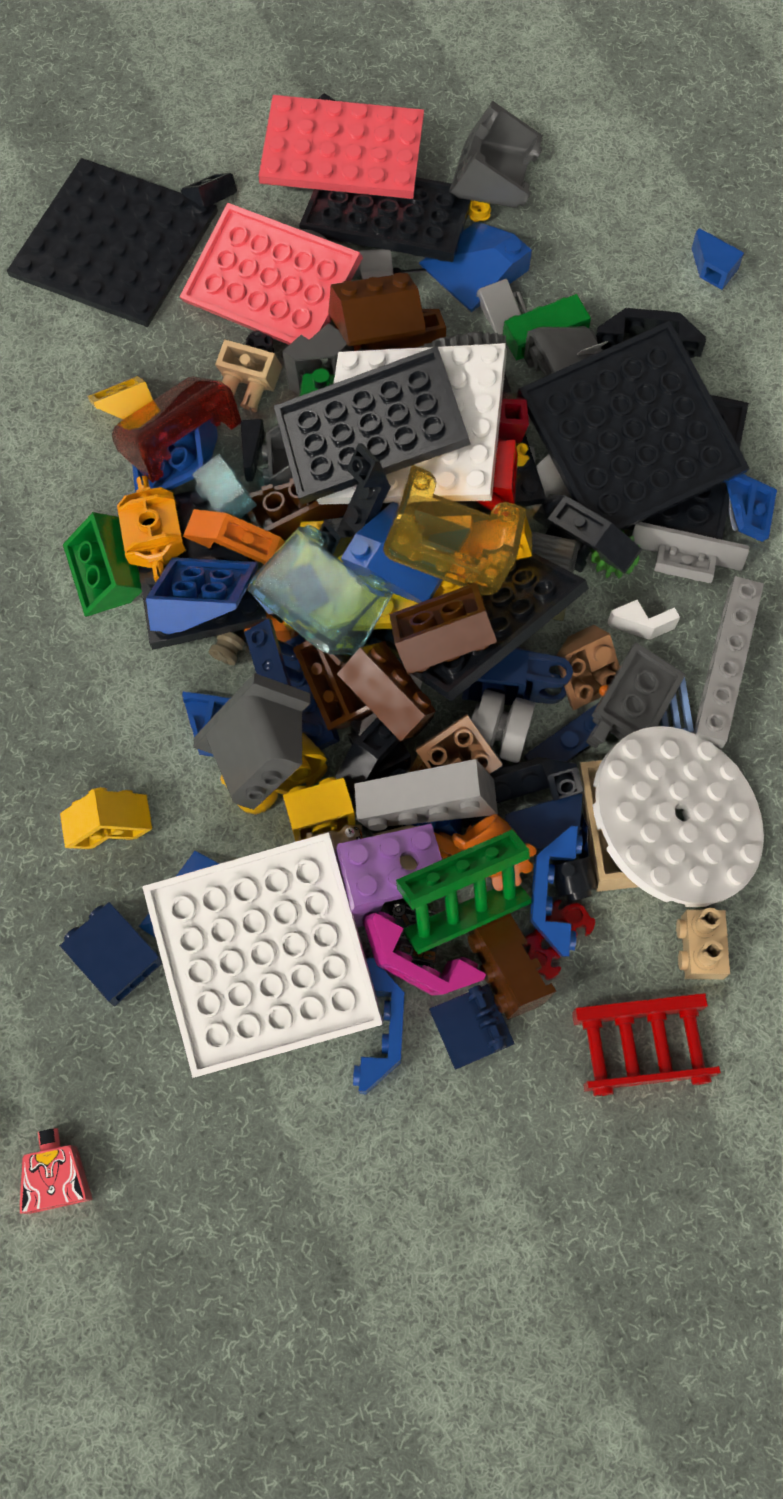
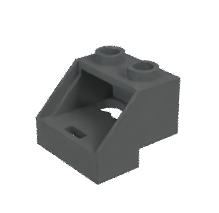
(304, 355)
(278, 465)

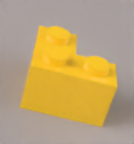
(105, 816)

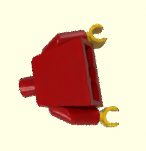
(507, 460)

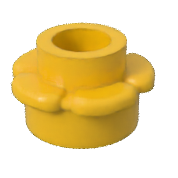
(479, 211)

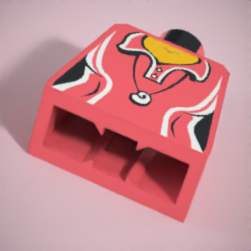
(52, 1176)

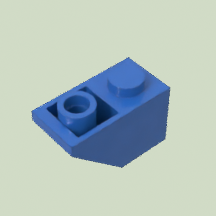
(715, 258)

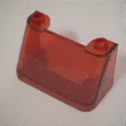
(150, 430)

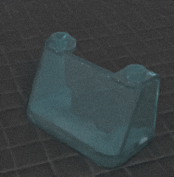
(320, 594)

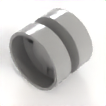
(503, 726)

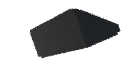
(211, 189)

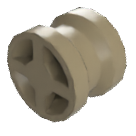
(227, 648)

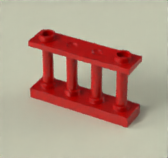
(655, 1011)

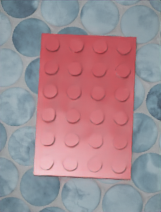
(342, 146)
(268, 275)

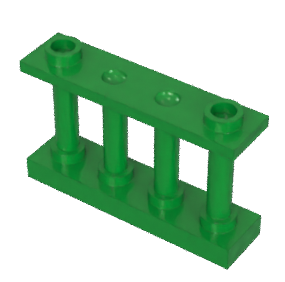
(455, 873)

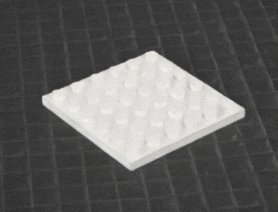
(477, 384)
(262, 955)

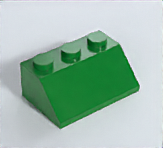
(100, 565)

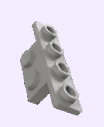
(689, 553)

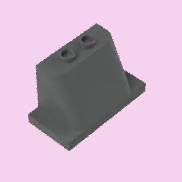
(256, 738)

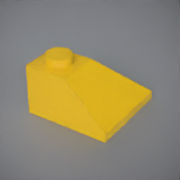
(122, 398)

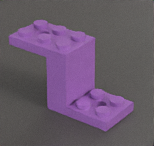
(373, 866)

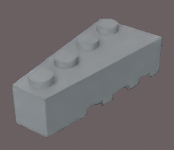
(426, 796)

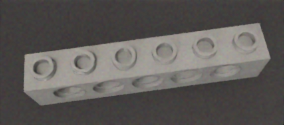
(728, 661)

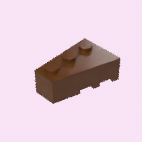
(387, 689)
(333, 696)

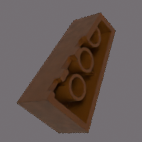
(282, 513)

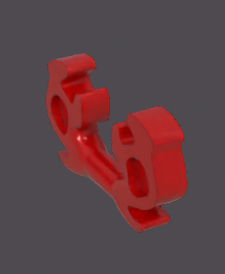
(573, 914)

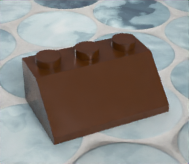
(376, 309)
(442, 628)

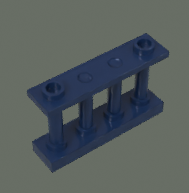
(279, 662)

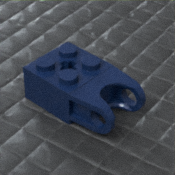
(523, 676)

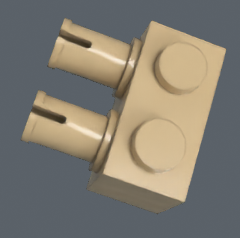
(249, 366)
(704, 944)

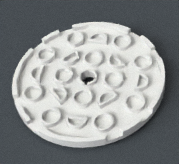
(669, 858)

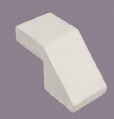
(633, 620)

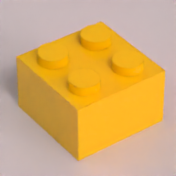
(319, 808)

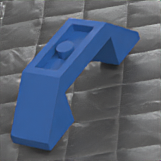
(555, 933)
(376, 1069)

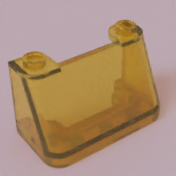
(452, 538)

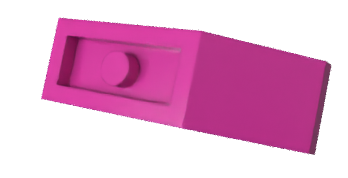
(383, 938)

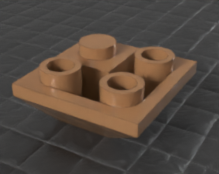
(592, 663)
(458, 744)

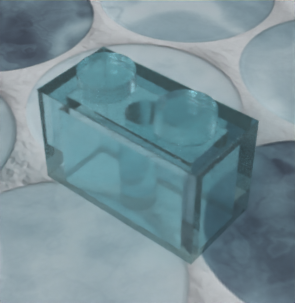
(222, 488)

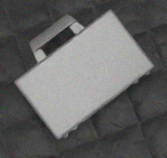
(499, 303)

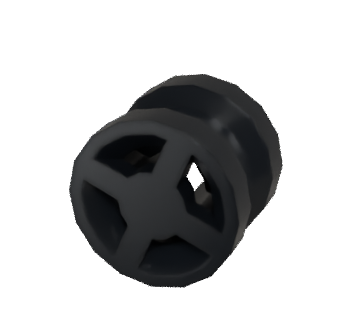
(260, 340)

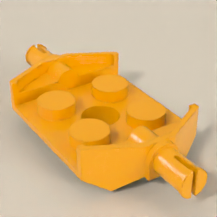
(153, 543)

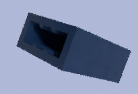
(110, 953)

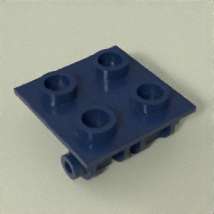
(471, 1026)

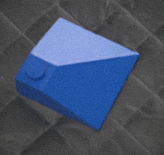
(480, 260)
(187, 456)
(367, 557)
(196, 592)

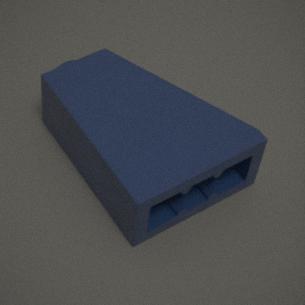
(546, 821)

